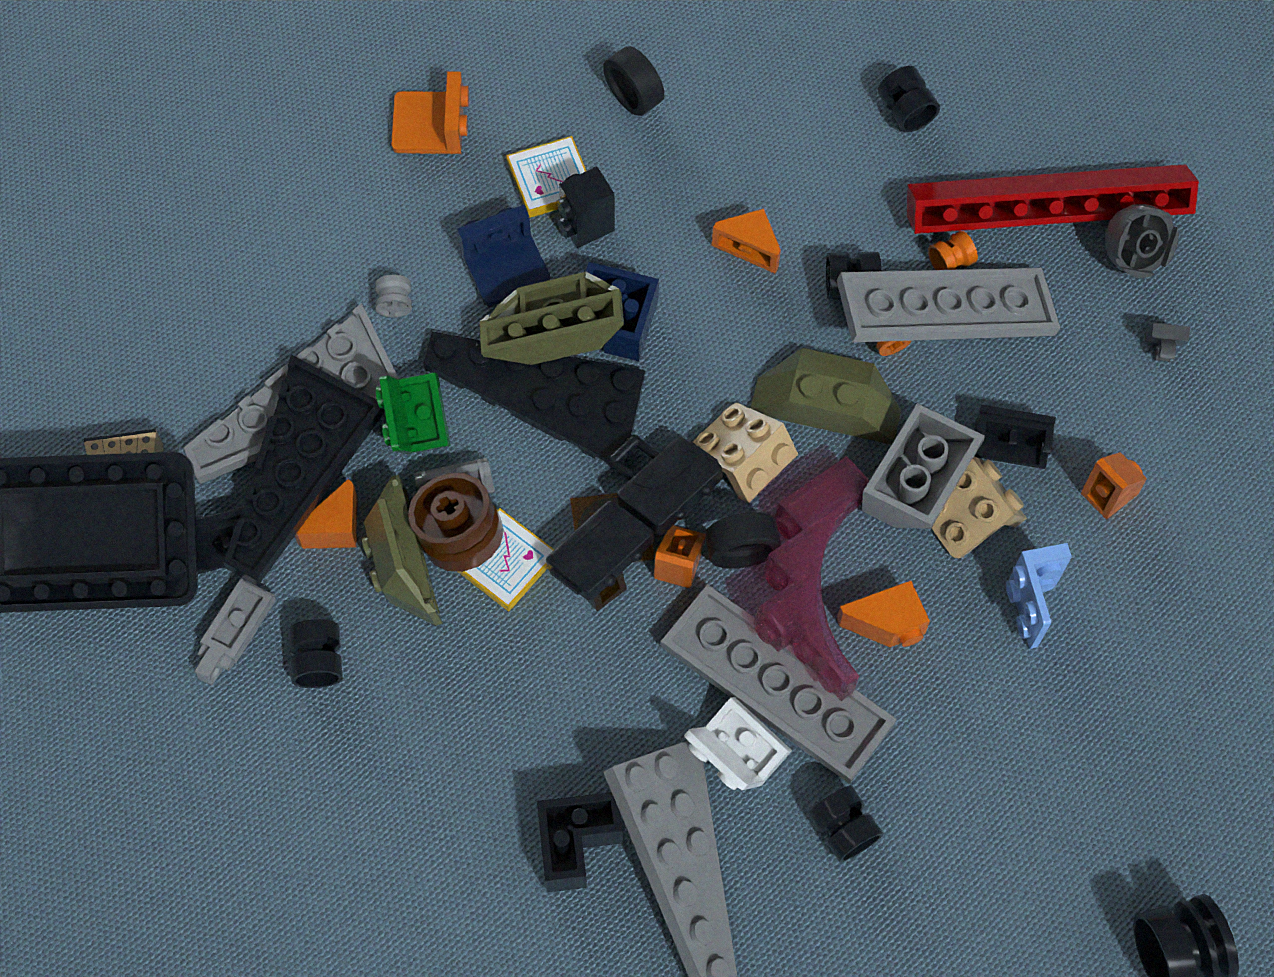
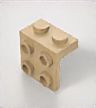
(748, 448)
(977, 509)

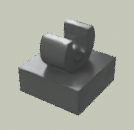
(1166, 338)

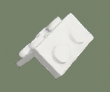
(738, 746)

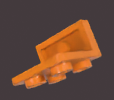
(431, 119)

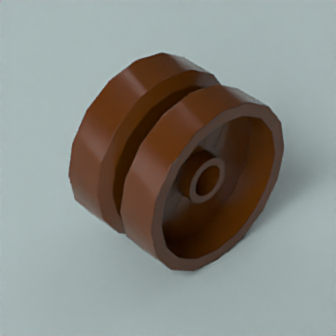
(456, 522)

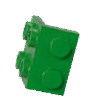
(413, 413)

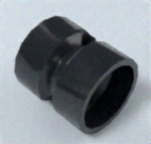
(908, 98)
(842, 262)
(315, 653)
(845, 823)

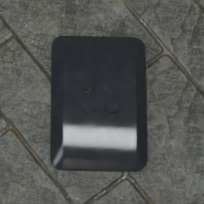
(97, 532)

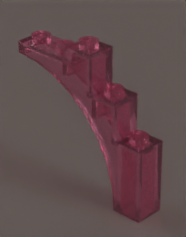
(794, 568)

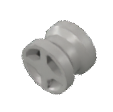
(393, 296)

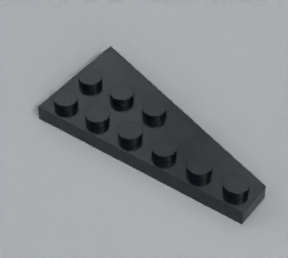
(563, 397)
(302, 454)

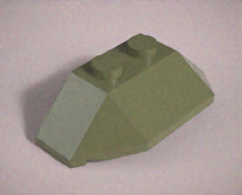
(553, 320)
(829, 395)
(398, 555)

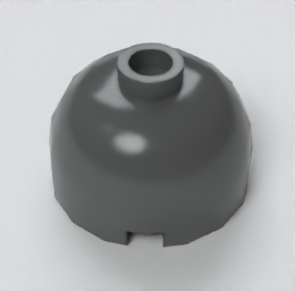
(1140, 239)

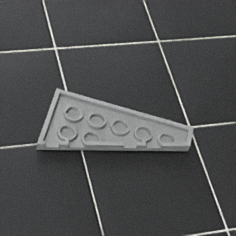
(347, 353)
(673, 833)

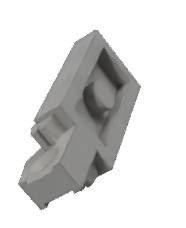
(232, 629)

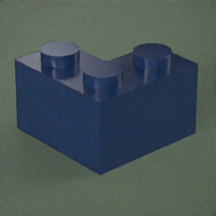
(638, 303)

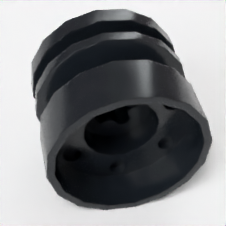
(1186, 942)

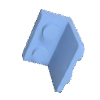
(1032, 576)

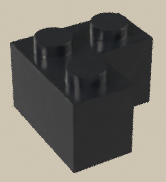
(570, 826)

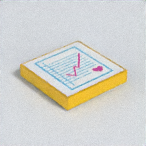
(540, 172)
(513, 566)

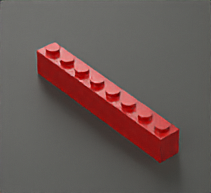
(1048, 198)

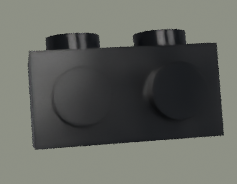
(586, 207)

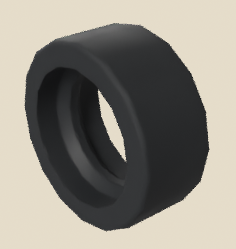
(633, 80)
(742, 540)

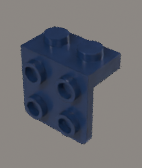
(501, 254)

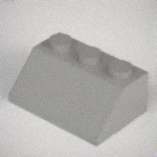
(920, 470)

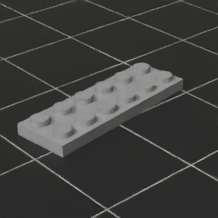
(947, 304)
(723, 648)

